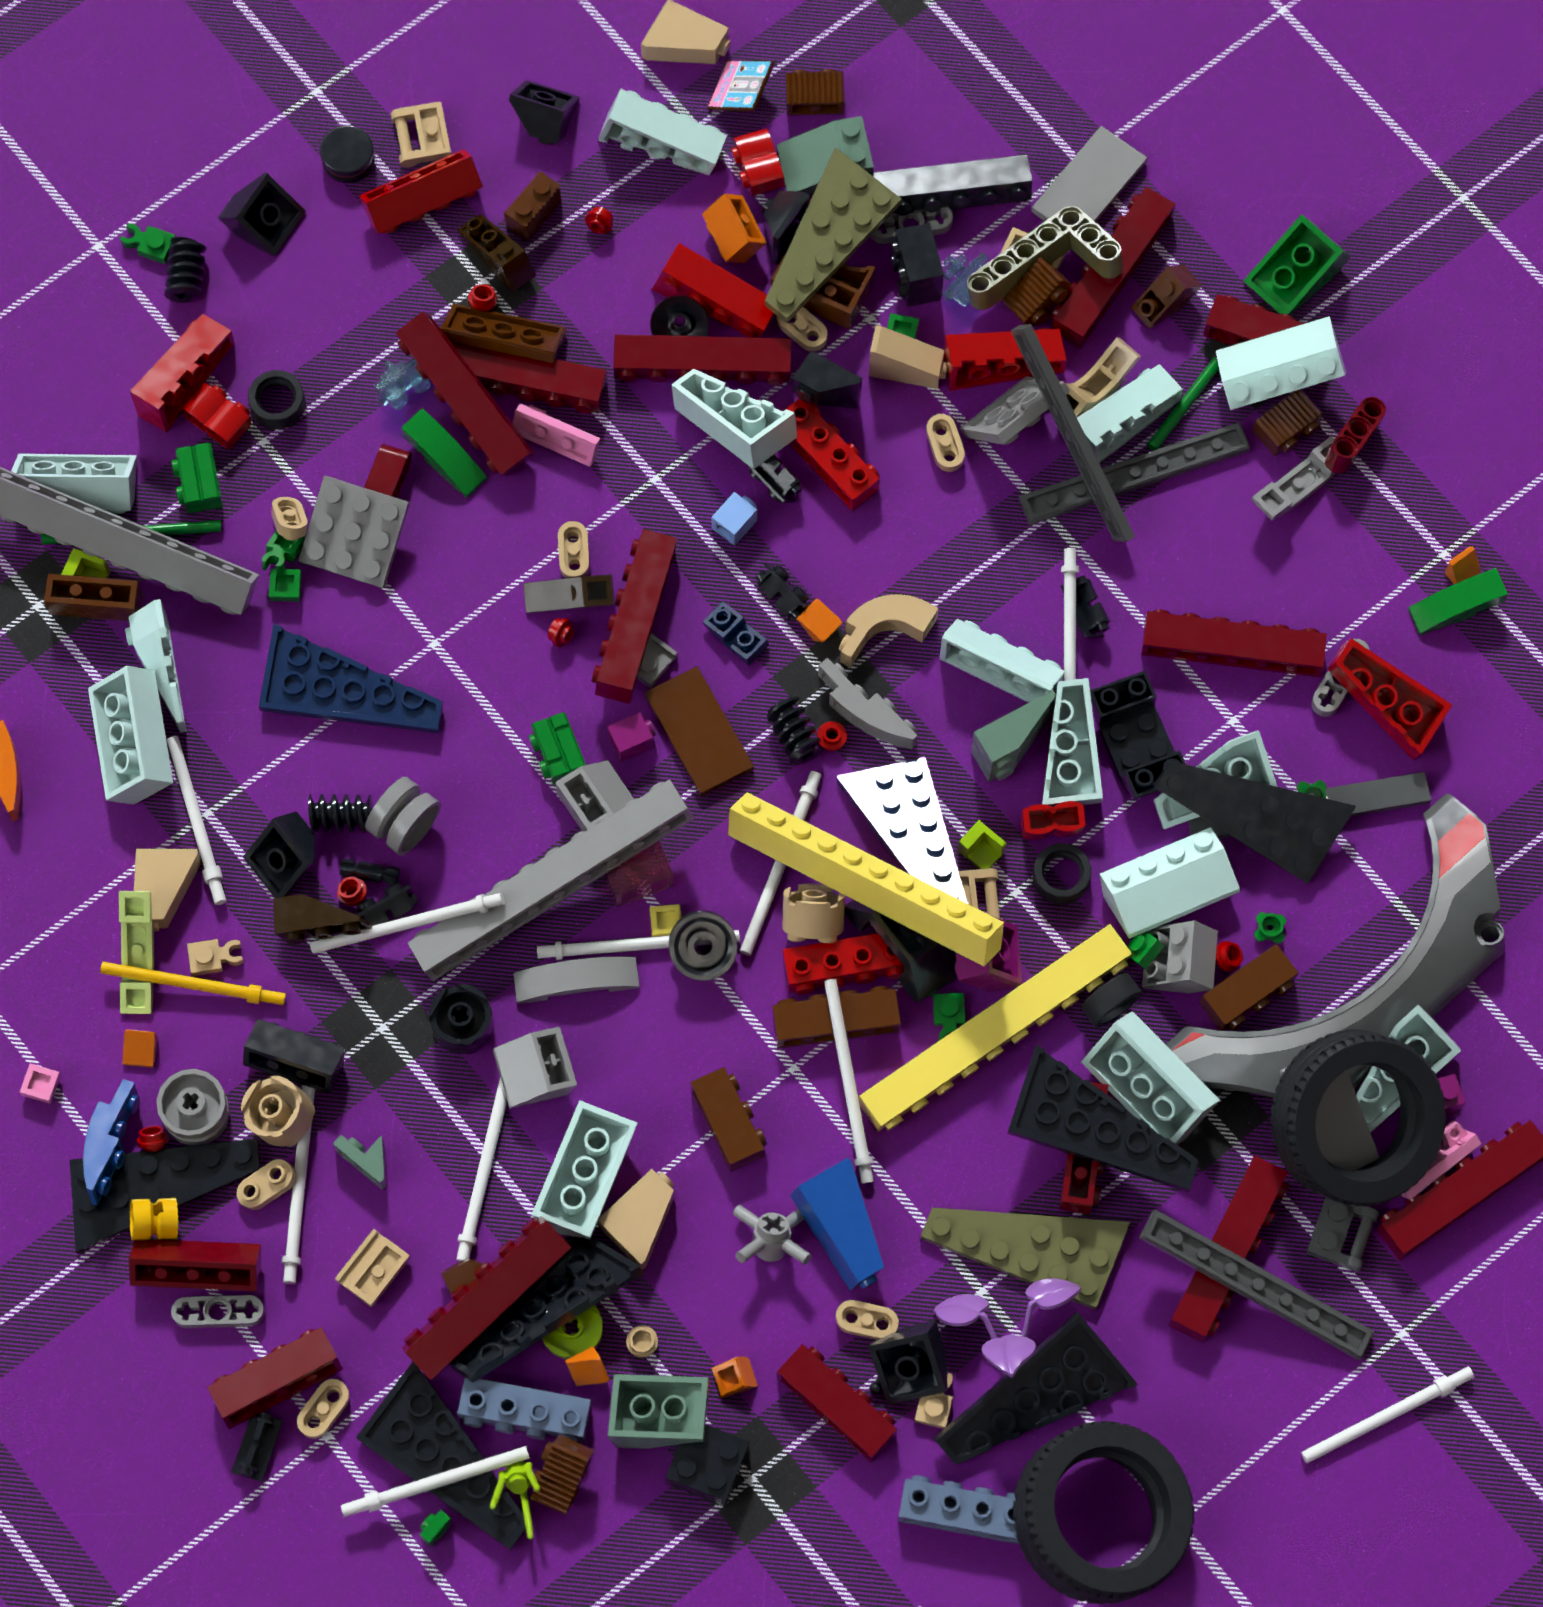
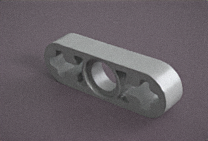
(937, 229)
(1323, 690)
(241, 1304)

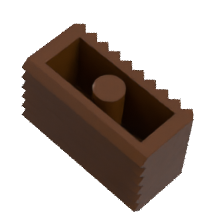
(815, 92)
(533, 206)
(1037, 293)
(1288, 422)
(561, 1473)

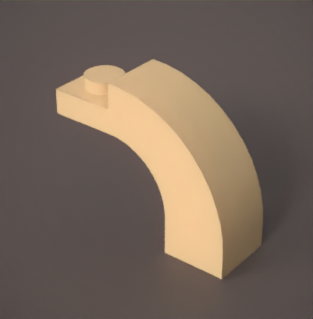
(1103, 377)
(882, 614)

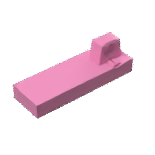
(555, 435)
(1455, 1146)

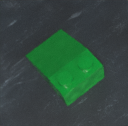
(1296, 266)

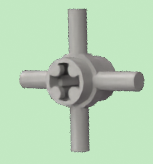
(771, 1236)

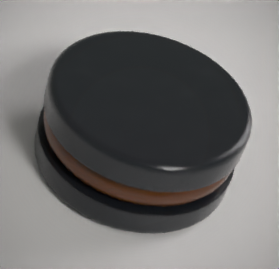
(347, 154)

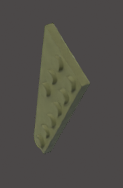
(836, 223)
(1032, 1245)

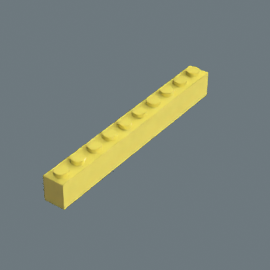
(866, 879)
(995, 1027)

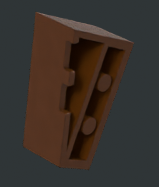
(841, 295)

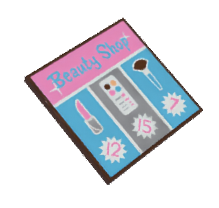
(740, 85)

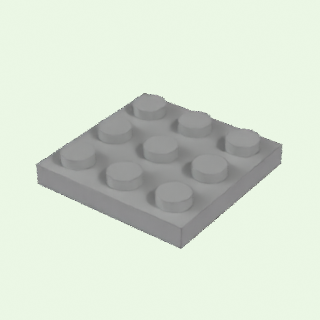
(1009, 413)
(354, 531)

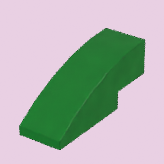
(443, 453)
(1458, 602)

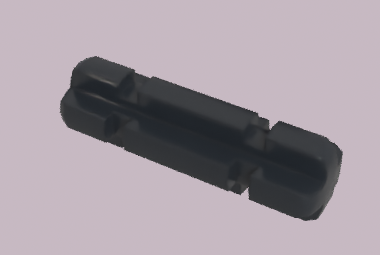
(369, 871)

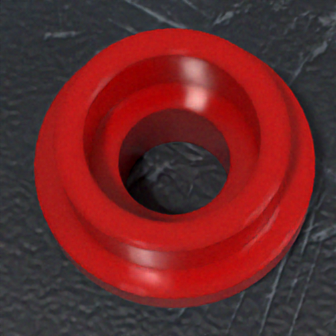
(599, 220)
(482, 297)
(560, 632)
(832, 744)
(348, 886)
(1228, 956)
(152, 1138)

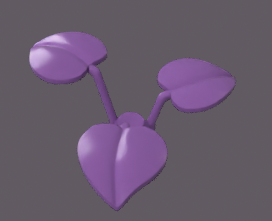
(1011, 1350)

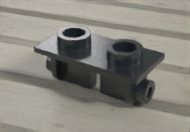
(781, 485)
(776, 582)
(1090, 619)
(394, 899)
(257, 1446)

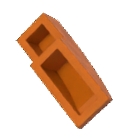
(9, 774)

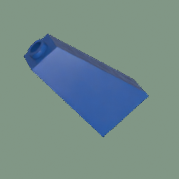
(841, 1223)

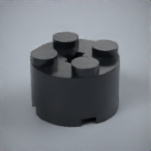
(455, 1003)

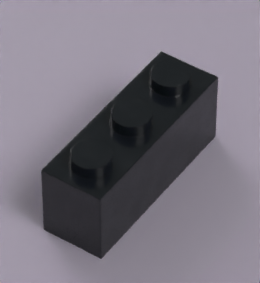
(293, 1056)

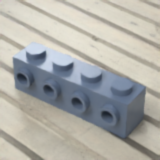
(523, 1409)
(957, 1509)

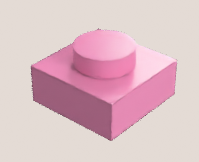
(40, 1083)

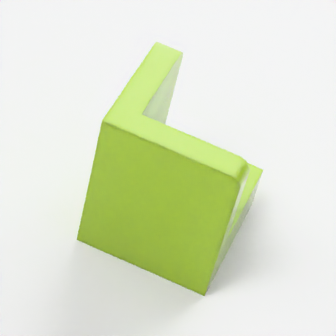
(84, 565)
(981, 846)

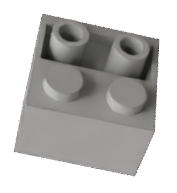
(592, 793)
(1185, 961)
(535, 1067)

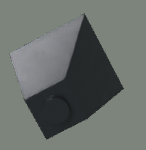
(544, 110)
(262, 214)
(782, 220)
(827, 383)
(282, 853)
(911, 1363)

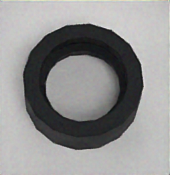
(271, 379)
(1064, 851)
(1111, 1000)

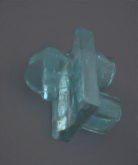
(955, 267)
(397, 381)

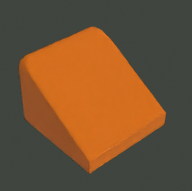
(1463, 566)
(819, 621)
(139, 1048)
(587, 1368)
(734, 1376)

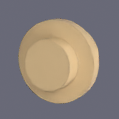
(642, 1341)

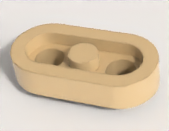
(804, 327)
(945, 444)
(289, 518)
(574, 552)
(265, 1186)
(867, 1317)
(321, 1408)

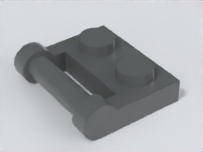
(1332, 1230)

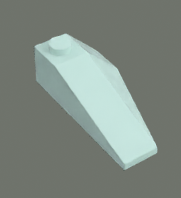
(153, 645)
(1239, 757)
(1378, 1092)

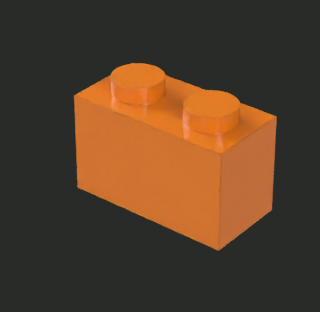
(734, 228)

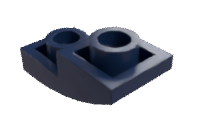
(734, 633)

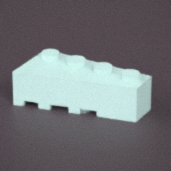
(1129, 411)
(1073, 754)

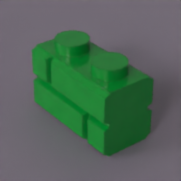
(198, 478)
(557, 747)

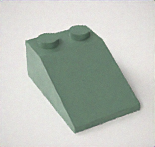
(808, 154)
(1006, 740)
(657, 1410)

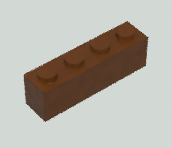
(811, 1023)

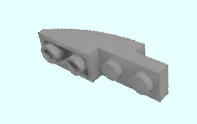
(872, 716)

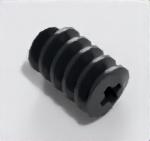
(183, 269)
(793, 732)
(339, 813)

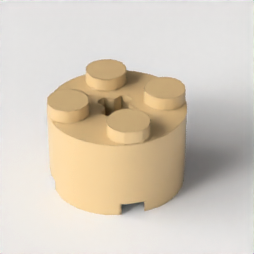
(813, 913)
(277, 1111)

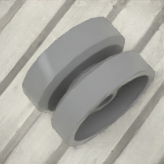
(403, 815)
(190, 1089)

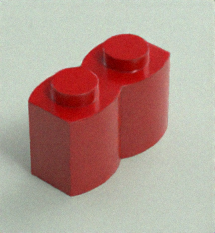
(758, 162)
(217, 416)
(1062, 820)

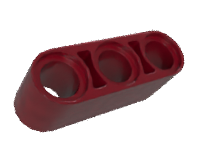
(1355, 435)
(389, 470)

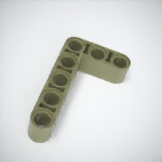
(1050, 240)

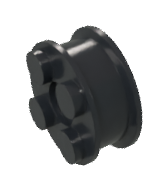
(717, 959)

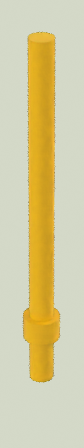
(252, 994)

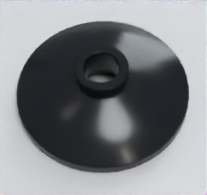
(664, 315)

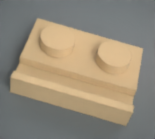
(372, 1268)

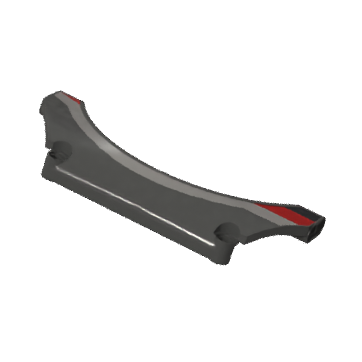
(1430, 973)

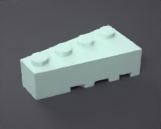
(662, 133)
(734, 419)

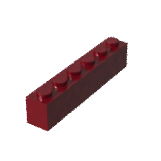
(1095, 294)
(719, 357)
(531, 379)
(464, 394)
(635, 616)
(1234, 643)
(1463, 1190)
(1237, 1233)
(486, 1297)

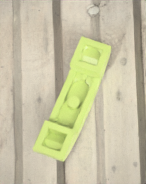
(136, 949)

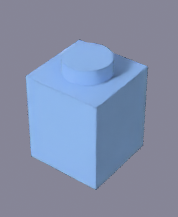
(734, 518)

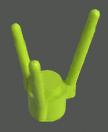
(518, 1480)

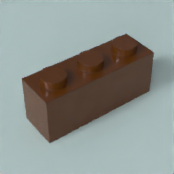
(92, 597)
(1249, 989)
(728, 1118)

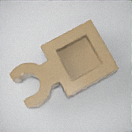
(208, 956)
(935, 1409)

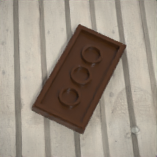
(503, 333)
(699, 731)

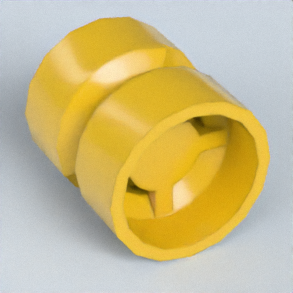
(153, 1219)

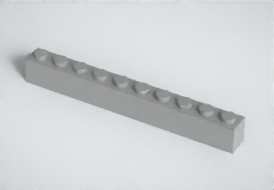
(125, 543)
(553, 878)

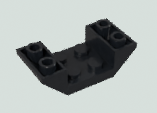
(1133, 732)
(926, 962)

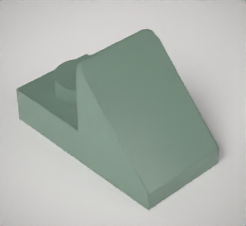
(370, 1164)

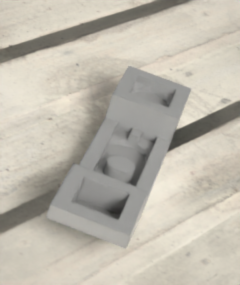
(1296, 485)
(576, 977)

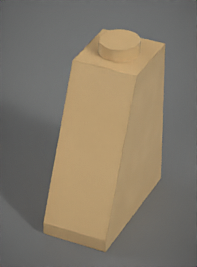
(685, 37)
(905, 359)
(168, 877)
(639, 1217)

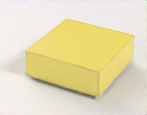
(663, 919)

